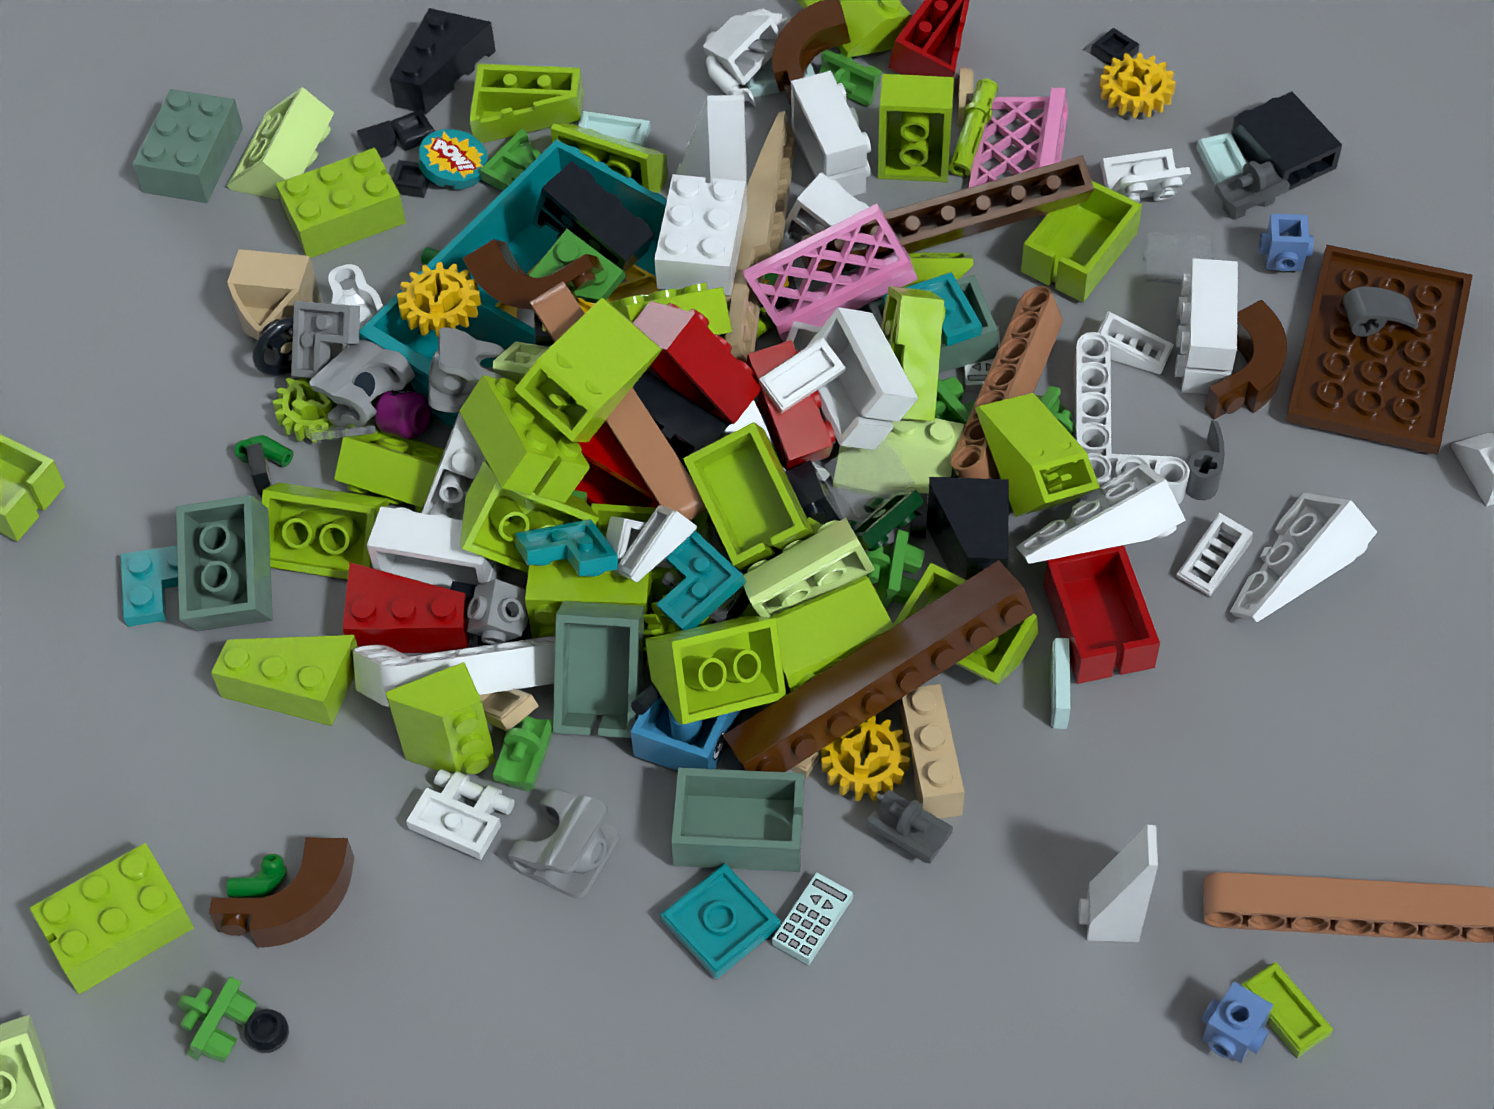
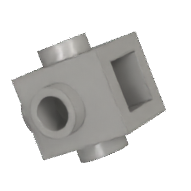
(497, 612)

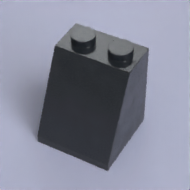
(969, 522)

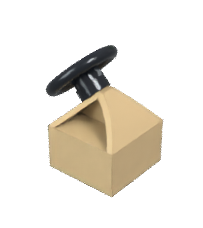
(264, 298)

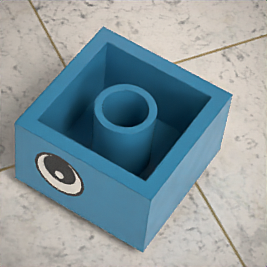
(673, 745)

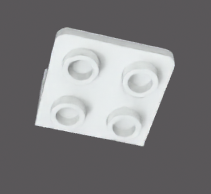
(1144, 175)

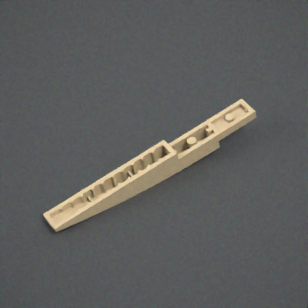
(762, 231)

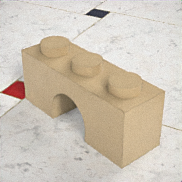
(933, 751)

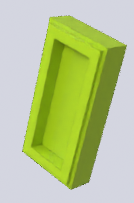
(1292, 1013)

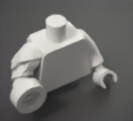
(742, 49)

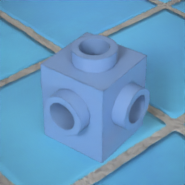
(1286, 242)
(1236, 1023)

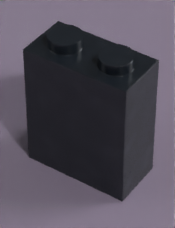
(1288, 138)

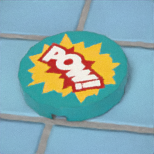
(452, 158)

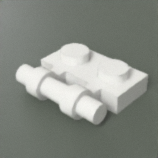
(456, 823)

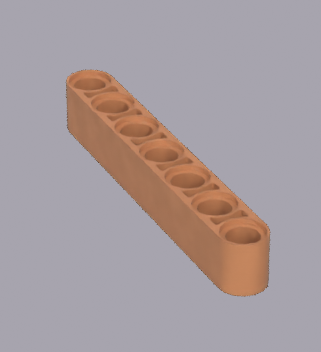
(1011, 375)
(629, 420)
(1349, 907)

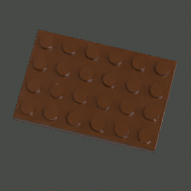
(1386, 383)

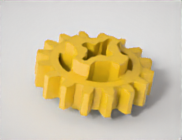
(1137, 85)
(438, 299)
(884, 765)

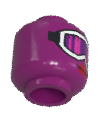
(402, 413)

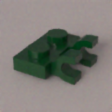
(885, 517)

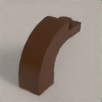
(804, 37)
(504, 280)
(1264, 347)
(299, 906)

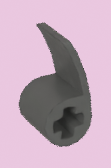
(1372, 307)
(1207, 466)

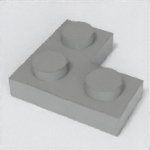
(314, 330)

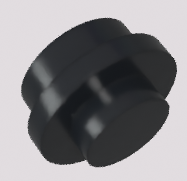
(266, 1031)

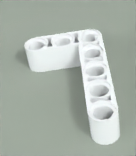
(1093, 421)
(490, 666)

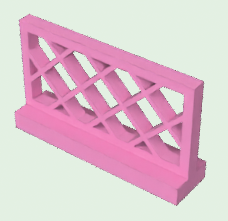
(1048, 145)
(841, 291)

